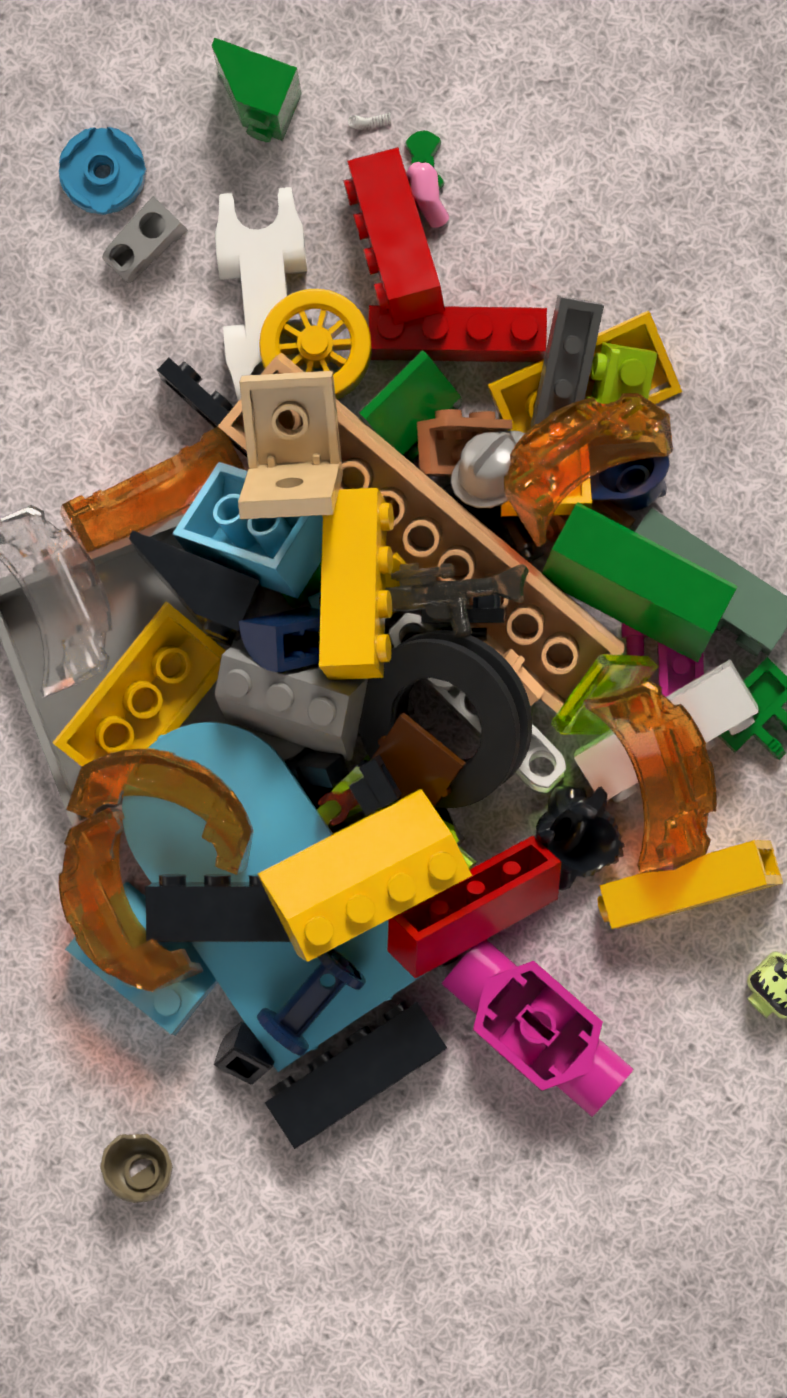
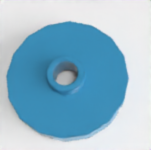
(98, 148)

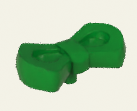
(422, 148)

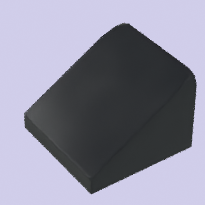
(243, 1055)

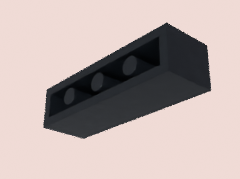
(211, 911)
(354, 1075)

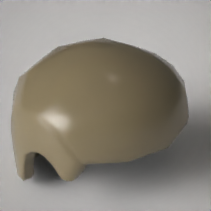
(147, 1183)

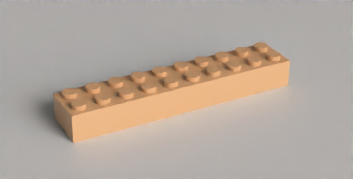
(434, 529)

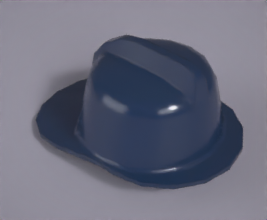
(632, 483)

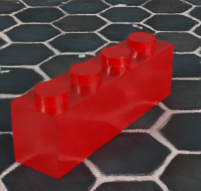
(395, 237)
(462, 335)
(475, 908)

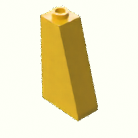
(698, 883)

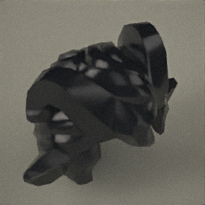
(579, 833)

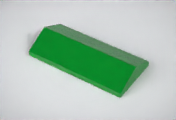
(638, 582)

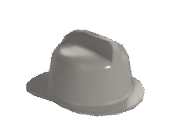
(482, 468)

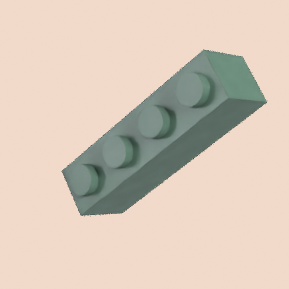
(756, 609)

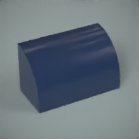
(283, 639)

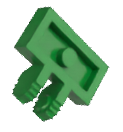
(769, 691)

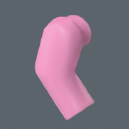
(426, 193)

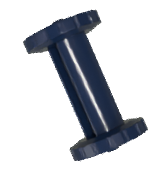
(310, 1001)

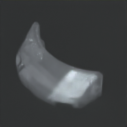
(63, 595)

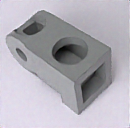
(143, 240)

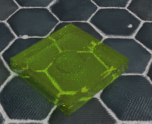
(604, 676)

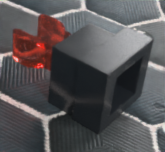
(370, 791)

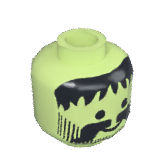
(769, 986)

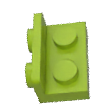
(621, 371)

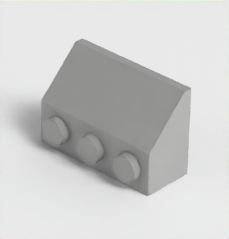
(291, 704)

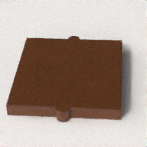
(418, 760)

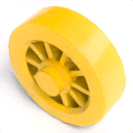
(315, 343)

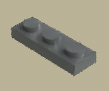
(567, 355)

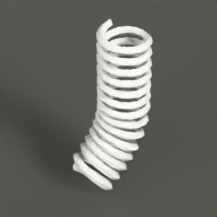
(360, 121)

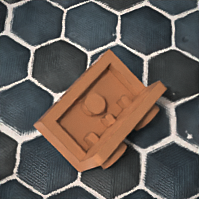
(446, 436)

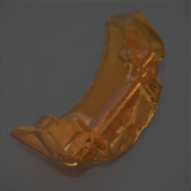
(576, 446)
(148, 496)
(670, 769)
(173, 779)
(102, 915)

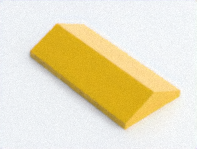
(516, 393)
(145, 690)

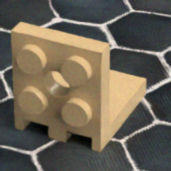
(290, 469)

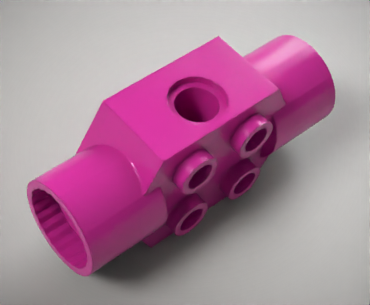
(537, 1026)

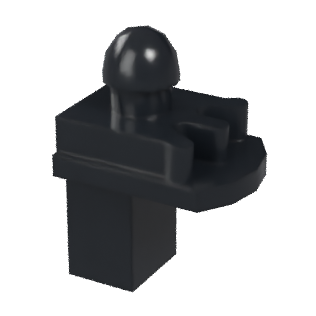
(317, 772)

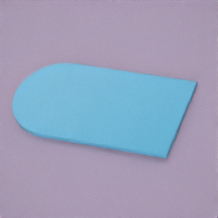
(284, 822)

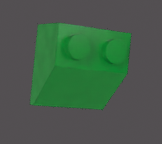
(259, 89)
(407, 400)

